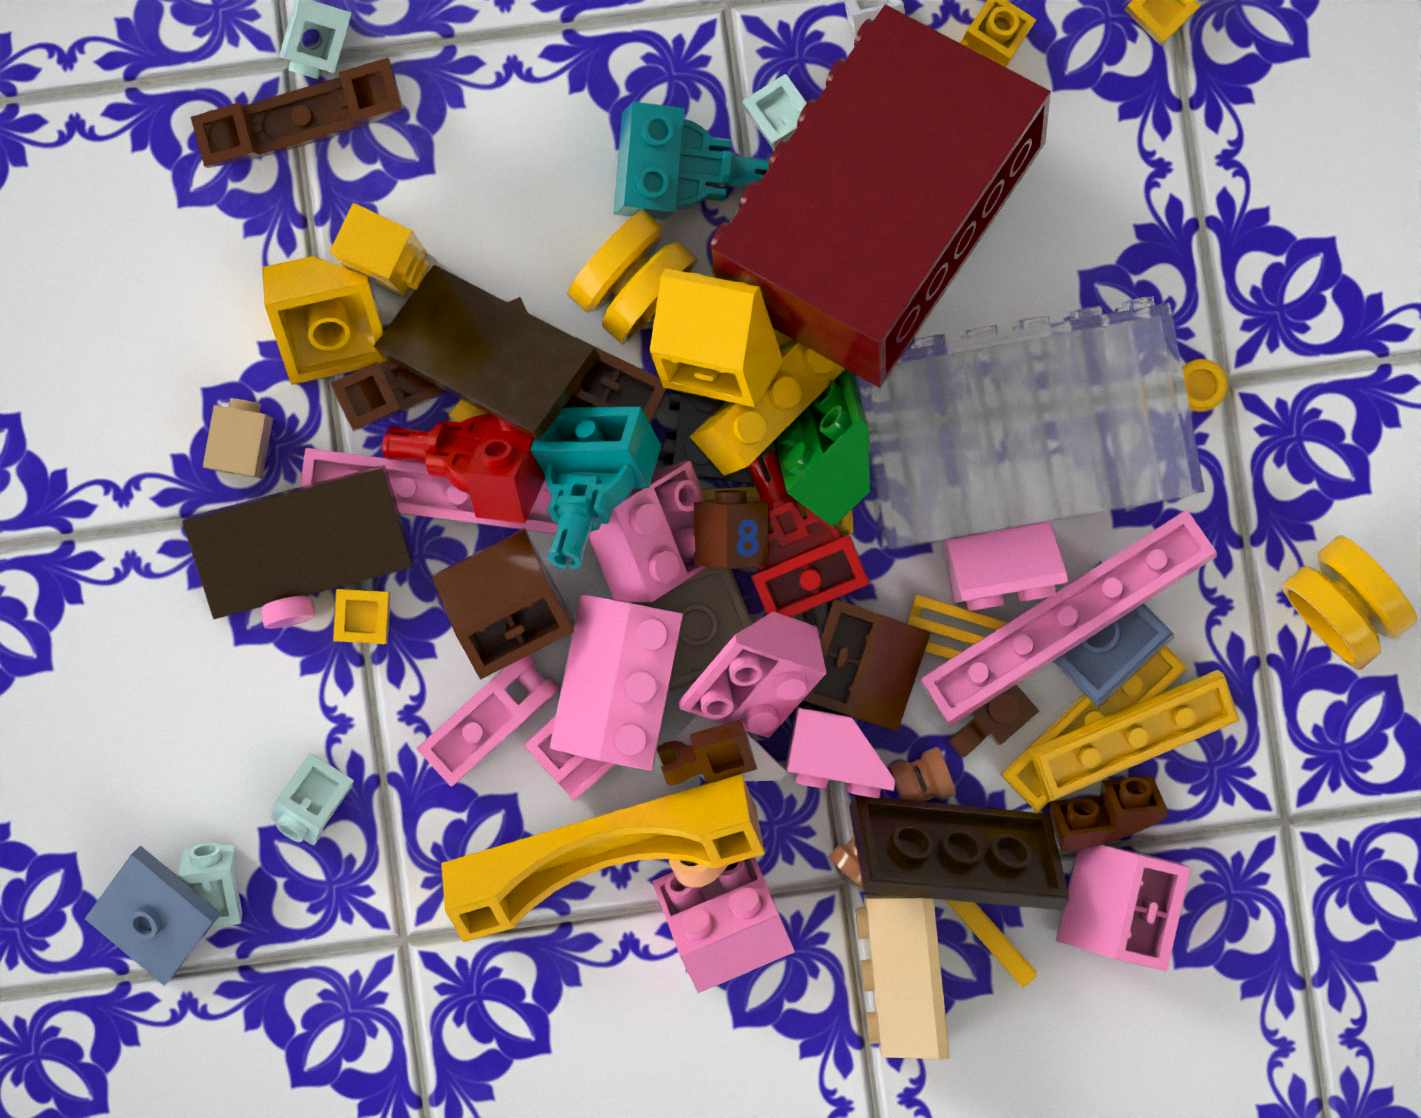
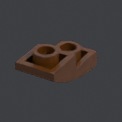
(1118, 812)

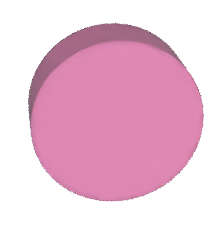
(287, 612)

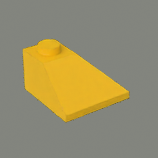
(321, 318)

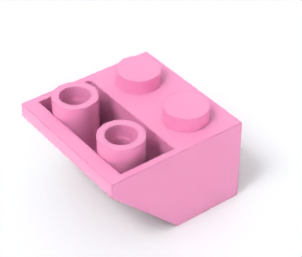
(651, 537)
(1004, 563)
(759, 675)
(834, 748)
(1124, 905)
(724, 925)

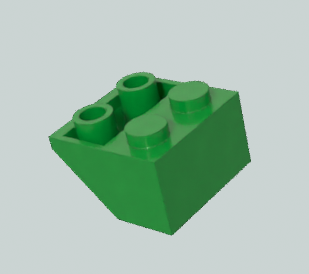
(828, 452)

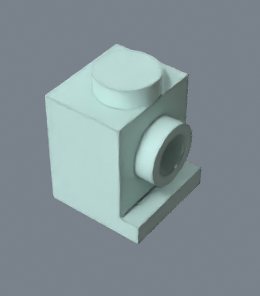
(329, 23)

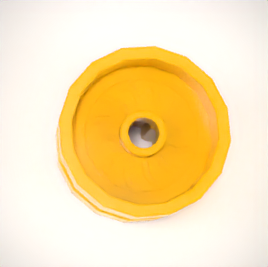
(626, 271)
(1350, 602)

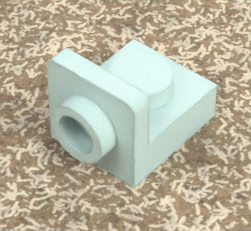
(775, 110)
(310, 800)
(211, 873)

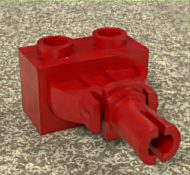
(477, 458)
(805, 554)

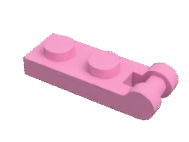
(485, 720)

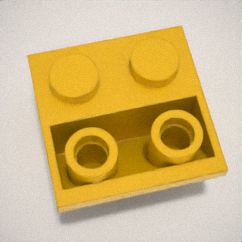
(713, 338)

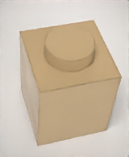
(238, 439)

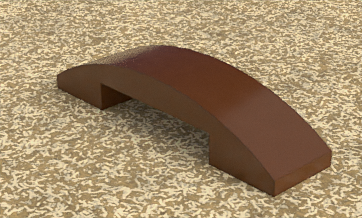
(299, 116)
(385, 391)

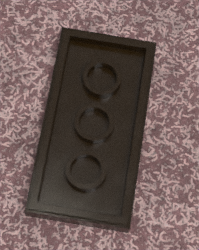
(487, 352)
(298, 542)
(957, 853)

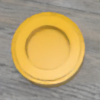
(1204, 384)

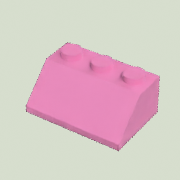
(616, 682)

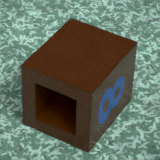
(731, 531)

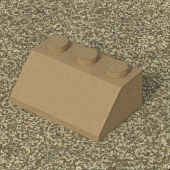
(903, 976)

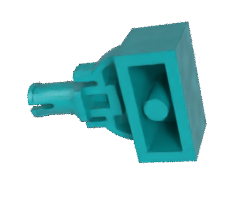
(670, 163)
(591, 467)

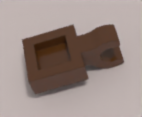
(997, 718)
(714, 753)

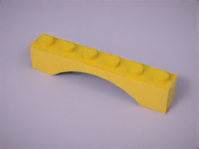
(502, 884)

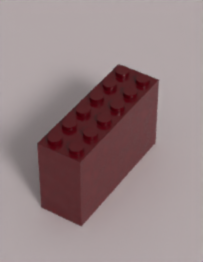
(882, 192)

